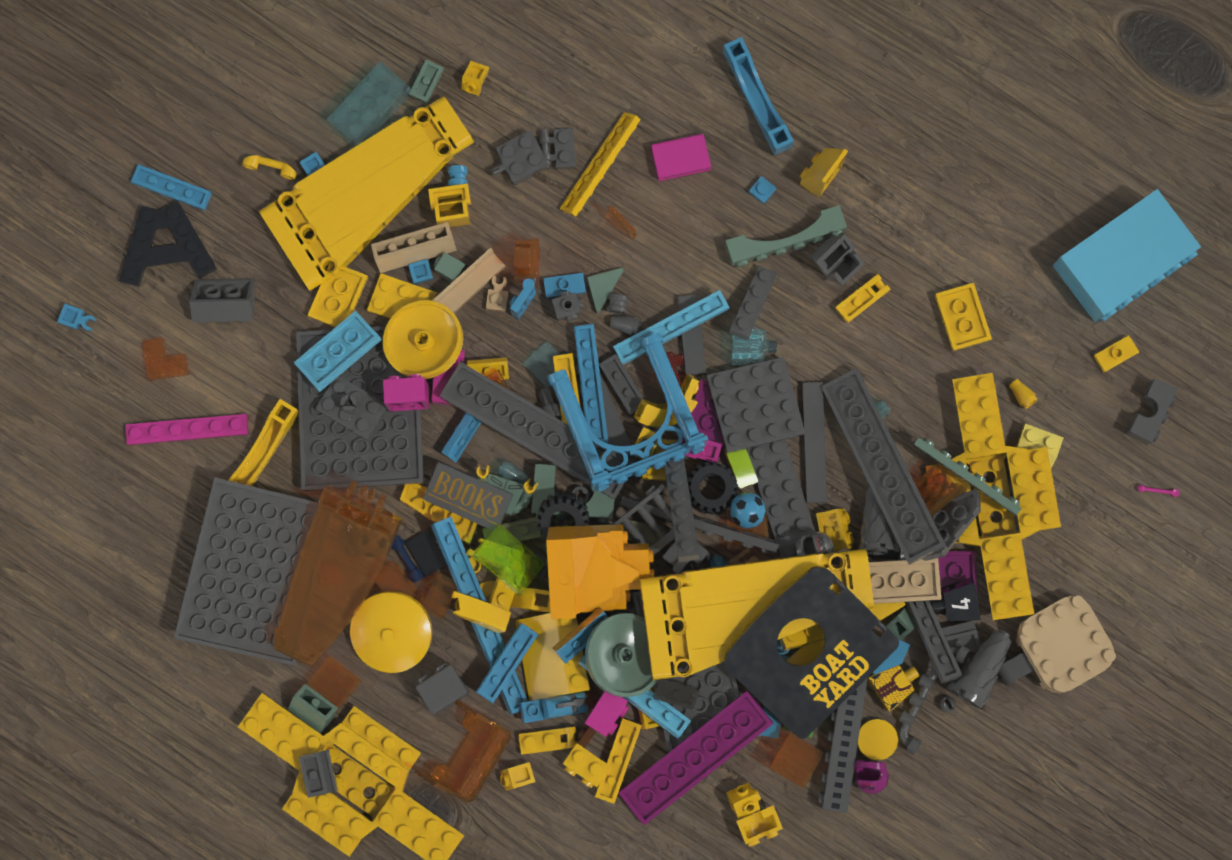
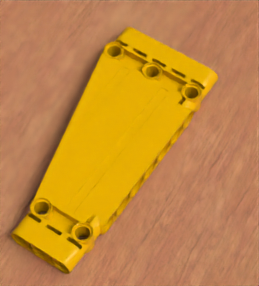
(363, 191)
(725, 600)

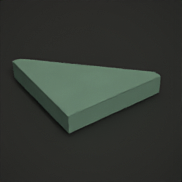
(602, 286)

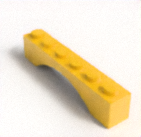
(271, 436)

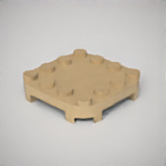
(1065, 644)

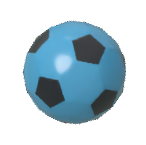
(747, 510)

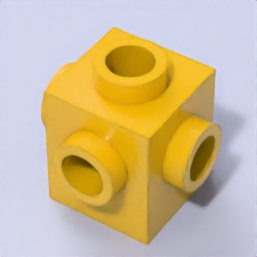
(744, 800)

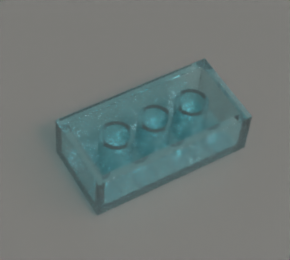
(369, 105)

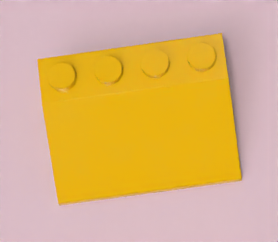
(543, 668)

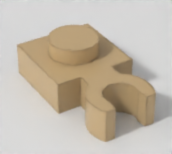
(497, 298)

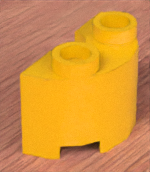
(758, 825)

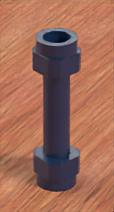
(415, 574)

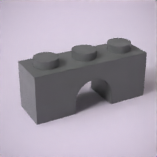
(1160, 396)

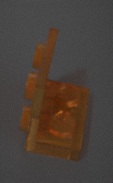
(796, 760)

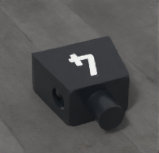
(959, 601)

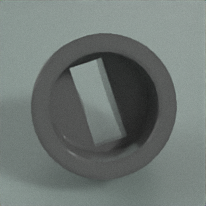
(943, 706)

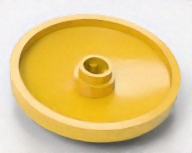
(423, 339)
(391, 632)

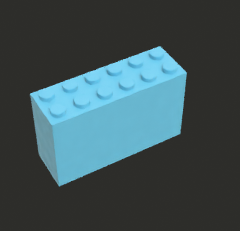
(1127, 257)

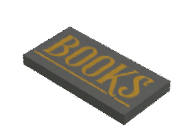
(467, 496)

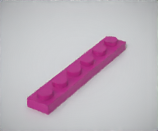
(187, 429)

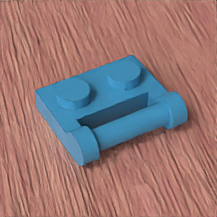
(521, 302)

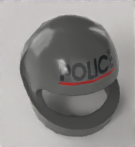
(814, 543)

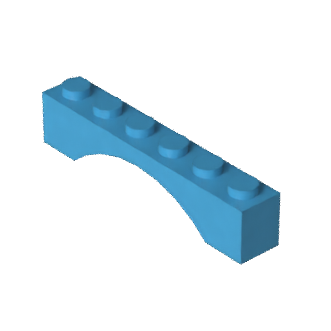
(756, 96)

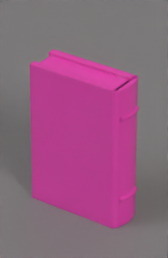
(681, 157)

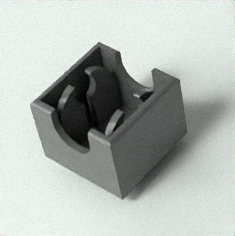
(442, 688)

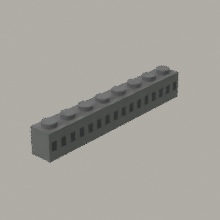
(842, 752)

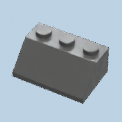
(223, 300)

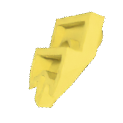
(1036, 438)

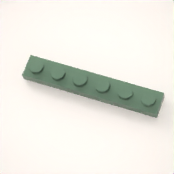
(975, 480)

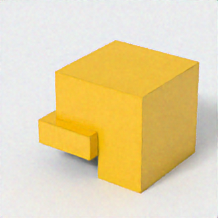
(451, 204)

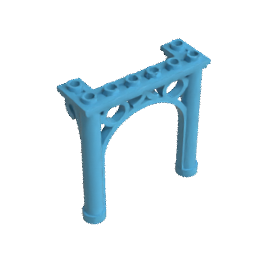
(586, 439)

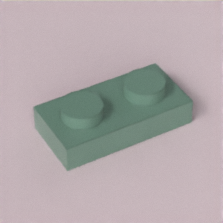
(426, 81)

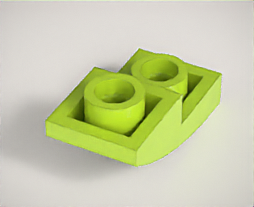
(741, 468)

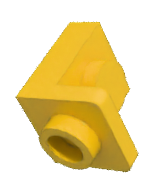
(474, 78)
(517, 776)

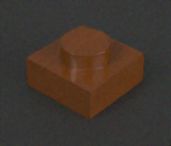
(585, 736)

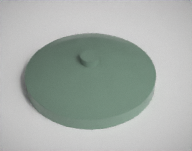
(620, 656)

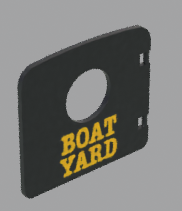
(811, 691)

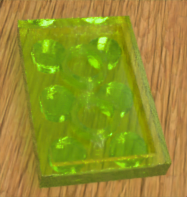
(509, 559)

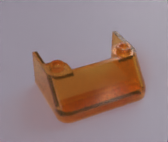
(473, 758)

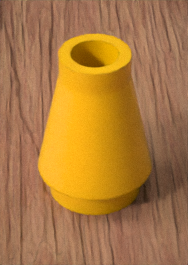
(1023, 394)

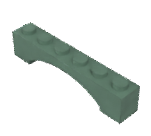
(743, 250)

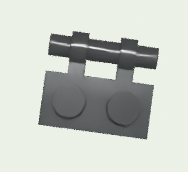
(564, 148)

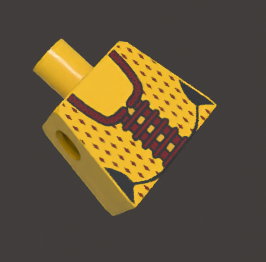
(893, 685)

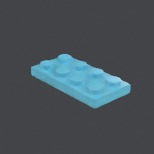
(337, 351)

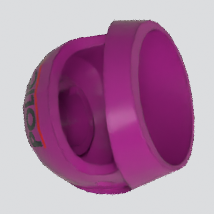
(871, 776)

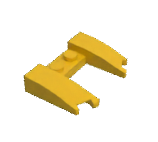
(490, 615)

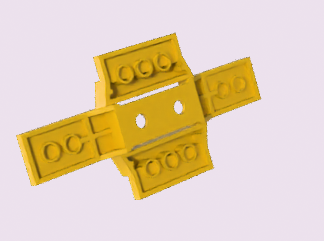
(1031, 486)
(376, 749)

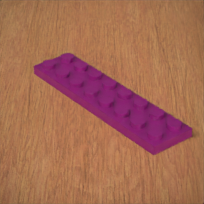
(695, 757)

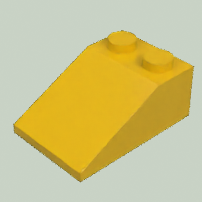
(823, 170)

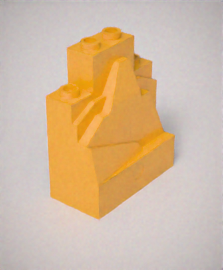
(593, 568)

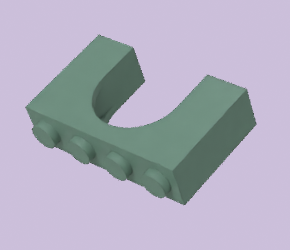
(599, 506)

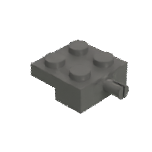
(520, 158)

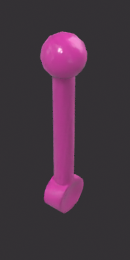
(1174, 493)

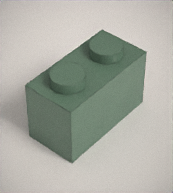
(312, 708)

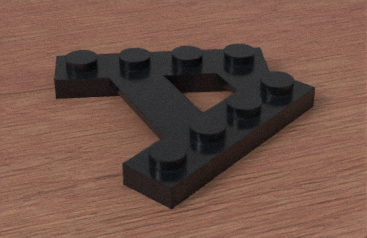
(142, 255)

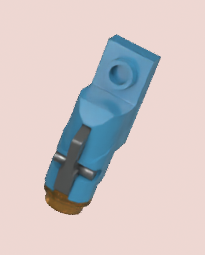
(556, 706)

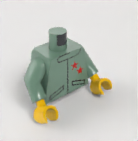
(521, 493)

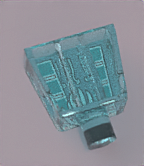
(753, 349)

